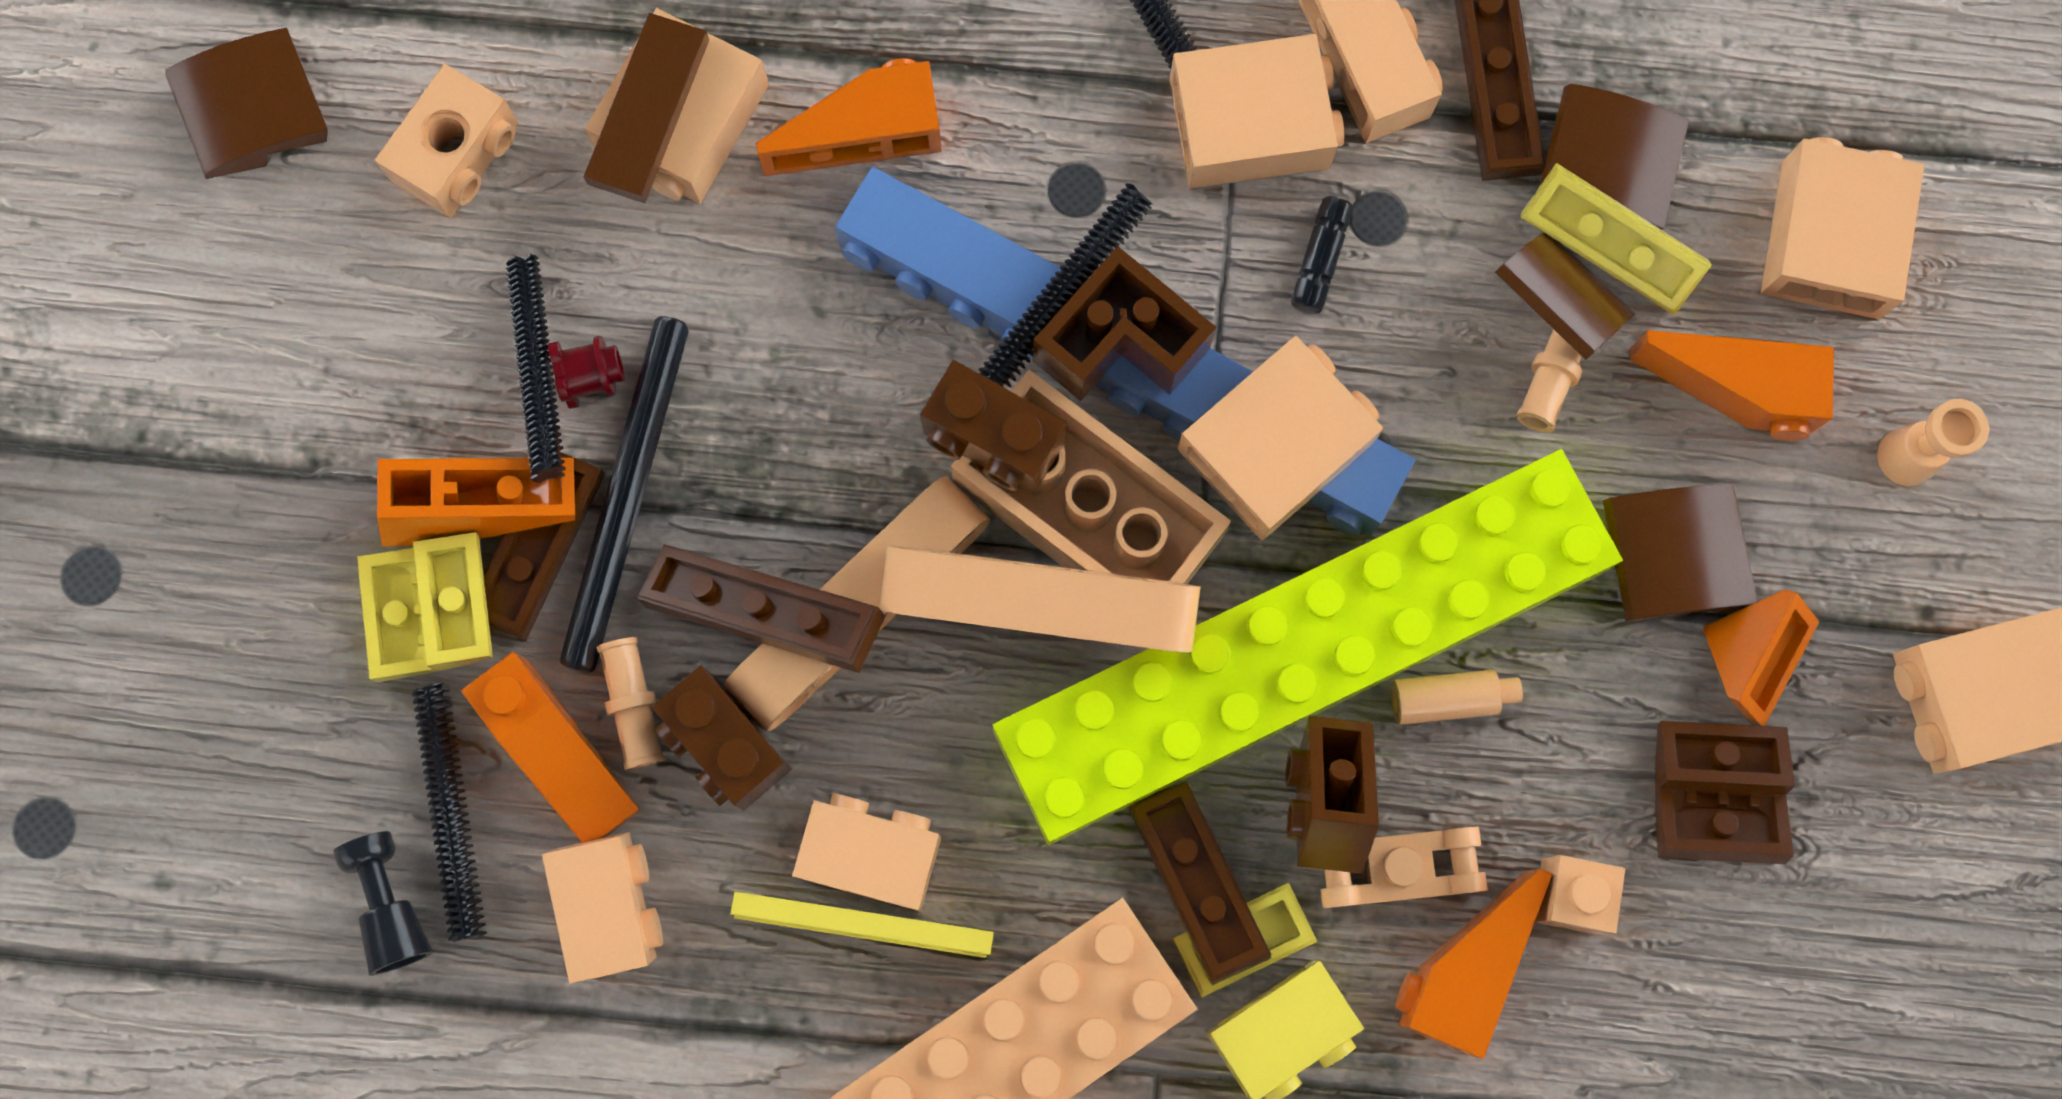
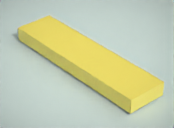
(862, 924)

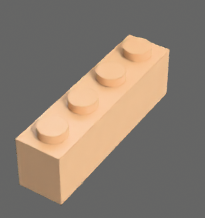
(1376, 62)

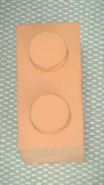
(868, 853)
(602, 907)

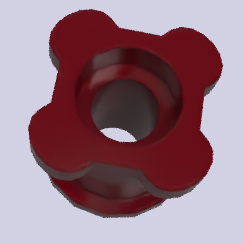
(585, 370)

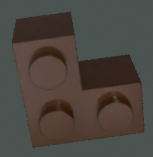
(1123, 314)

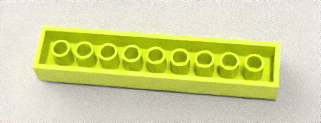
(1305, 646)

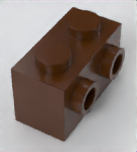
(992, 428)
(721, 738)
(1335, 795)

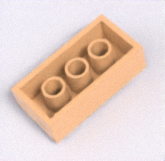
(1101, 502)

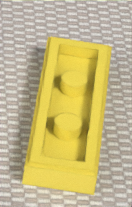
(1615, 239)

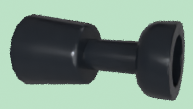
(390, 927)

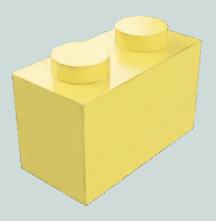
(1286, 1032)

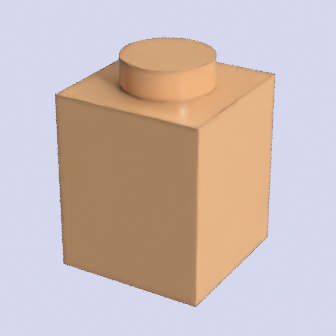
(1581, 895)

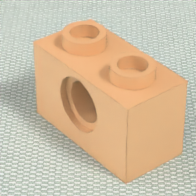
(445, 110)

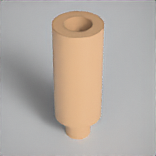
(1452, 696)

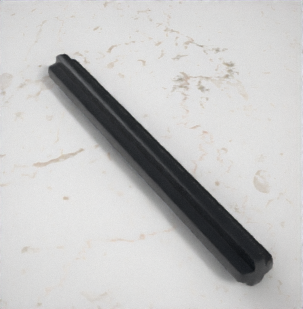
(624, 495)

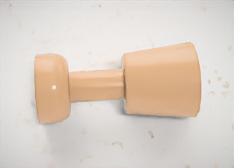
(1922, 448)

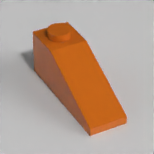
(869, 119)
(1749, 380)
(467, 496)
(550, 747)
(1469, 977)

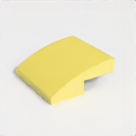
(424, 607)

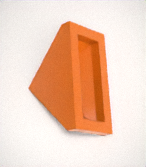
(1760, 651)

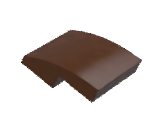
(246, 102)
(1619, 148)
(1565, 294)
(1680, 552)
(1723, 792)

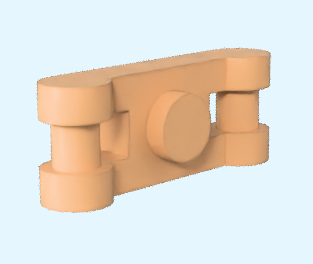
(1404, 869)

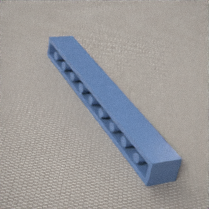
(996, 280)

